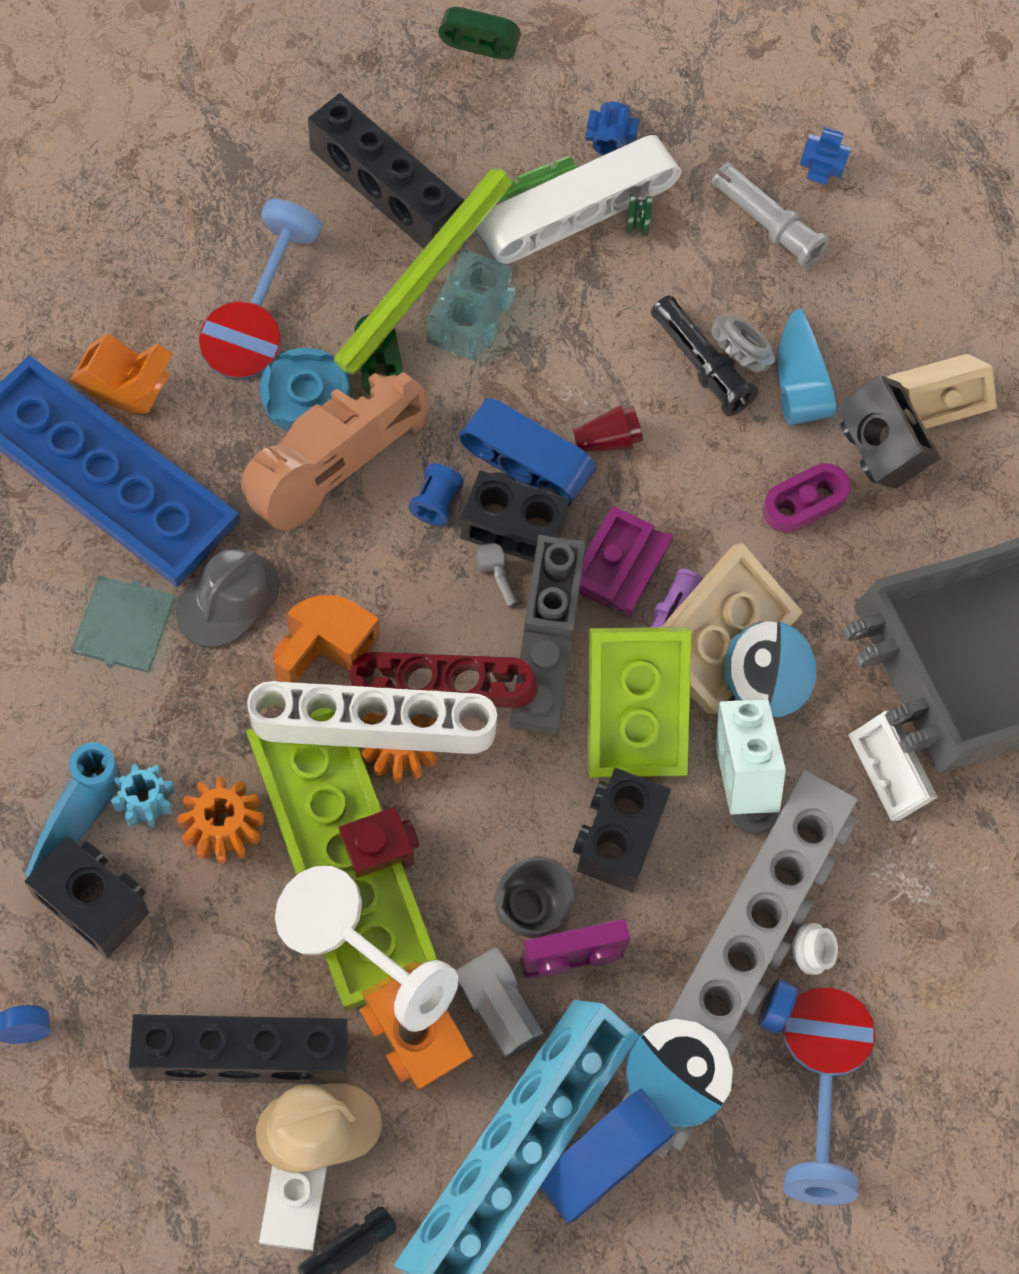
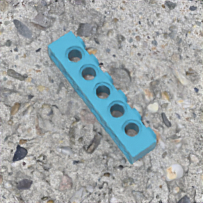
(520, 1144)

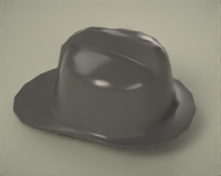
(227, 598)

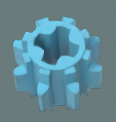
(129, 800)

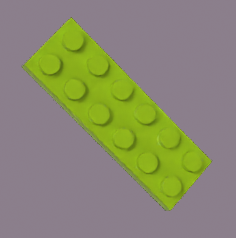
(313, 795)

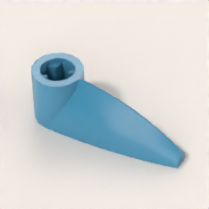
(803, 375)
(79, 801)

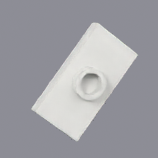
(894, 774)
(293, 1209)

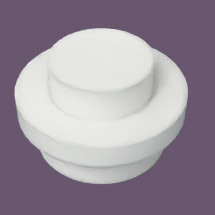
(814, 948)

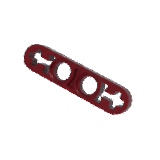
(446, 670)

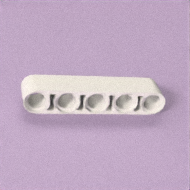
(578, 199)
(353, 702)

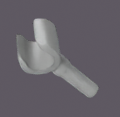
(491, 558)

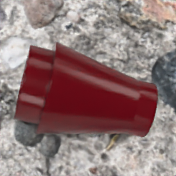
(610, 431)

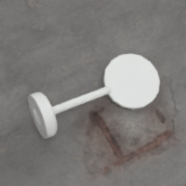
(321, 913)

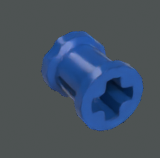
(436, 494)

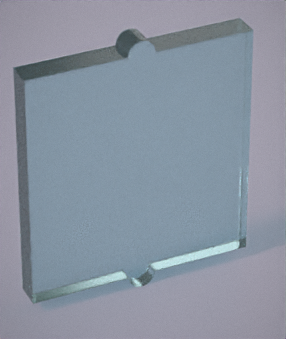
(123, 624)

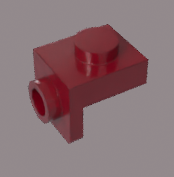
(379, 842)

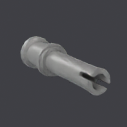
(784, 226)

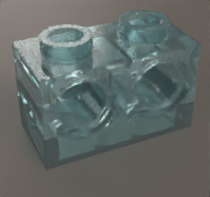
(464, 303)

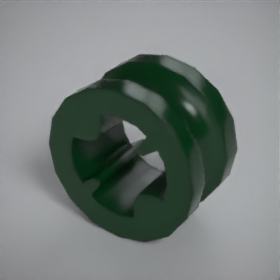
(639, 215)

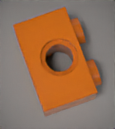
(422, 1059)

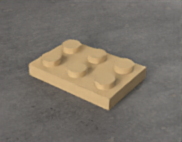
(720, 607)

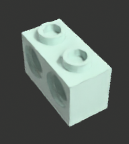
(749, 757)

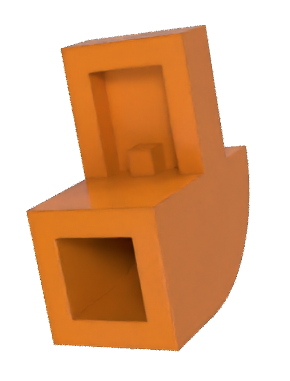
(122, 376)
(325, 627)

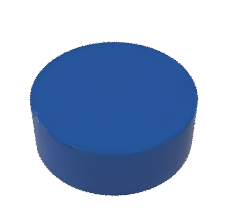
(777, 1006)
(24, 1024)

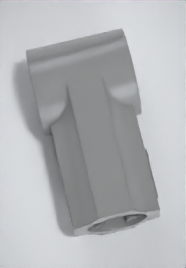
(490, 991)

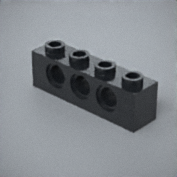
(381, 170)
(239, 1049)

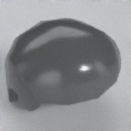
(535, 897)

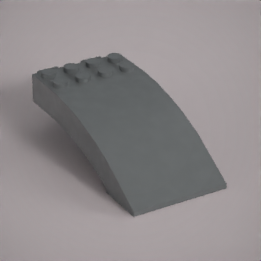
(950, 653)

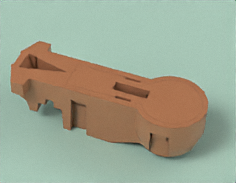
(328, 446)

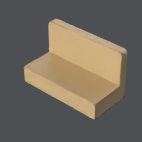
(949, 389)

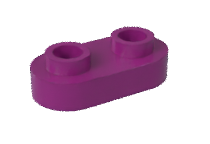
(802, 498)

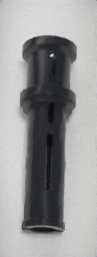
(714, 369)

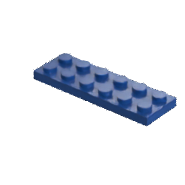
(109, 473)

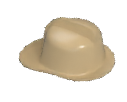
(318, 1127)

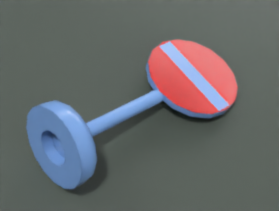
(243, 336)
(832, 1037)

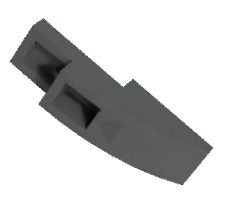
(549, 630)

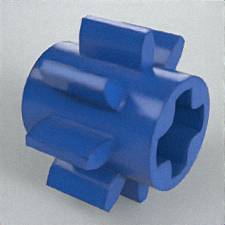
(611, 127)
(825, 155)

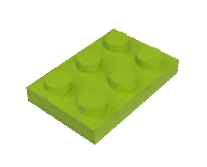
(639, 701)

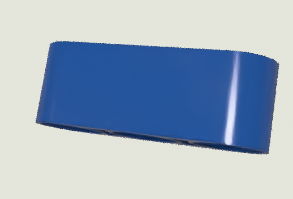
(526, 450)
(606, 1155)

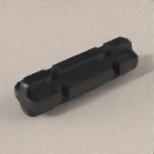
(351, 1244)

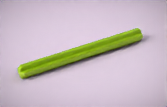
(422, 271)

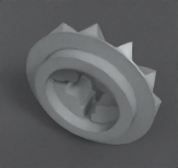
(743, 342)

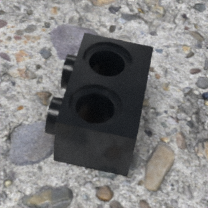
(511, 526)
(628, 831)

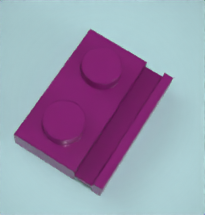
(622, 560)
(574, 949)

